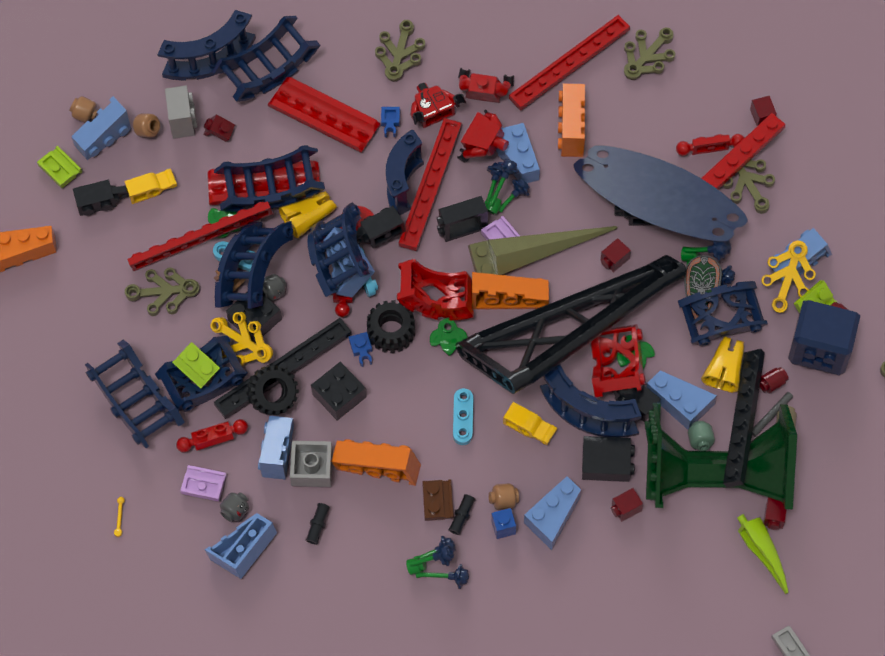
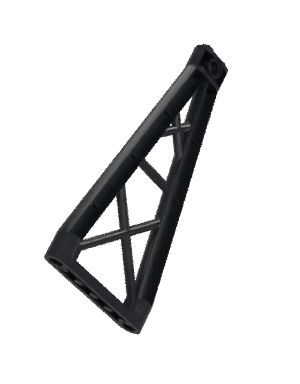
(624, 294)

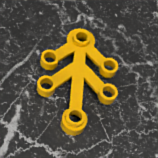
(790, 272)
(243, 339)

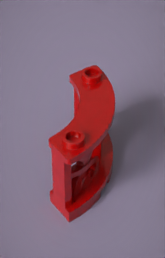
(413, 297)
(627, 378)

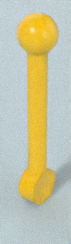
(118, 532)

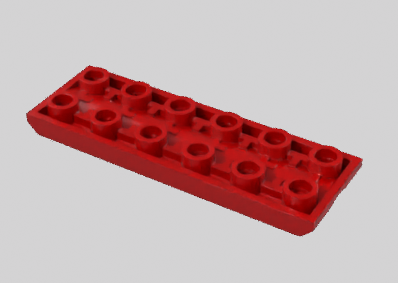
(324, 114)
(218, 188)

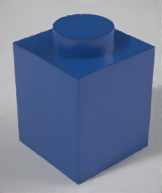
(503, 523)

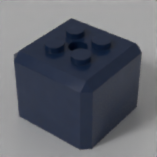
(824, 337)

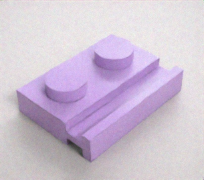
(499, 229)
(203, 483)

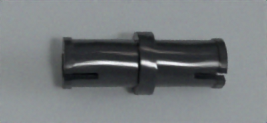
(462, 514)
(317, 523)

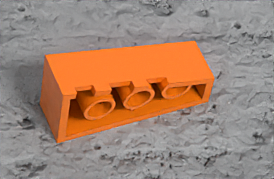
(573, 120)
(24, 245)
(508, 292)
(377, 460)

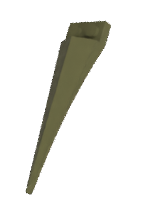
(511, 253)

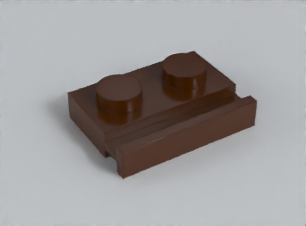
(437, 500)

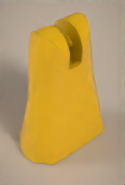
(307, 212)
(725, 367)

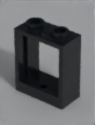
(462, 219)

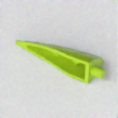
(760, 543)

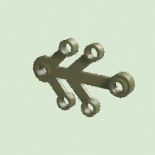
(399, 52)
(648, 55)
(747, 178)
(165, 291)

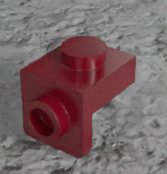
(219, 127)

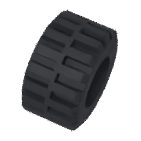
(390, 340)
(288, 394)

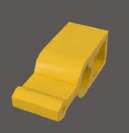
(149, 185)
(528, 423)

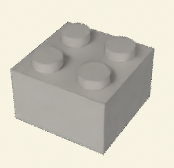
(181, 111)
(311, 463)

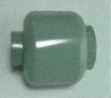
(701, 435)

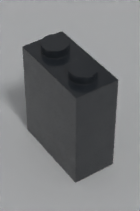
(607, 458)

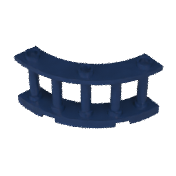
(230, 38)
(277, 75)
(309, 188)
(317, 248)
(236, 251)
(149, 388)
(588, 412)

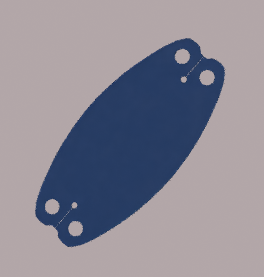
(660, 193)

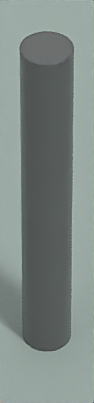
(771, 414)

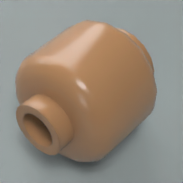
(83, 109)
(146, 125)
(504, 496)

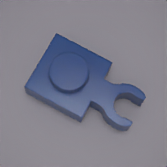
(390, 117)
(361, 346)

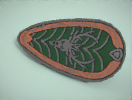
(702, 275)

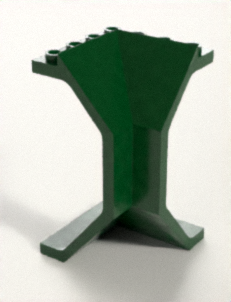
(768, 470)

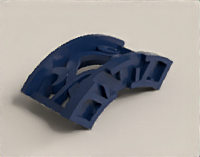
(400, 165)
(742, 291)
(213, 350)

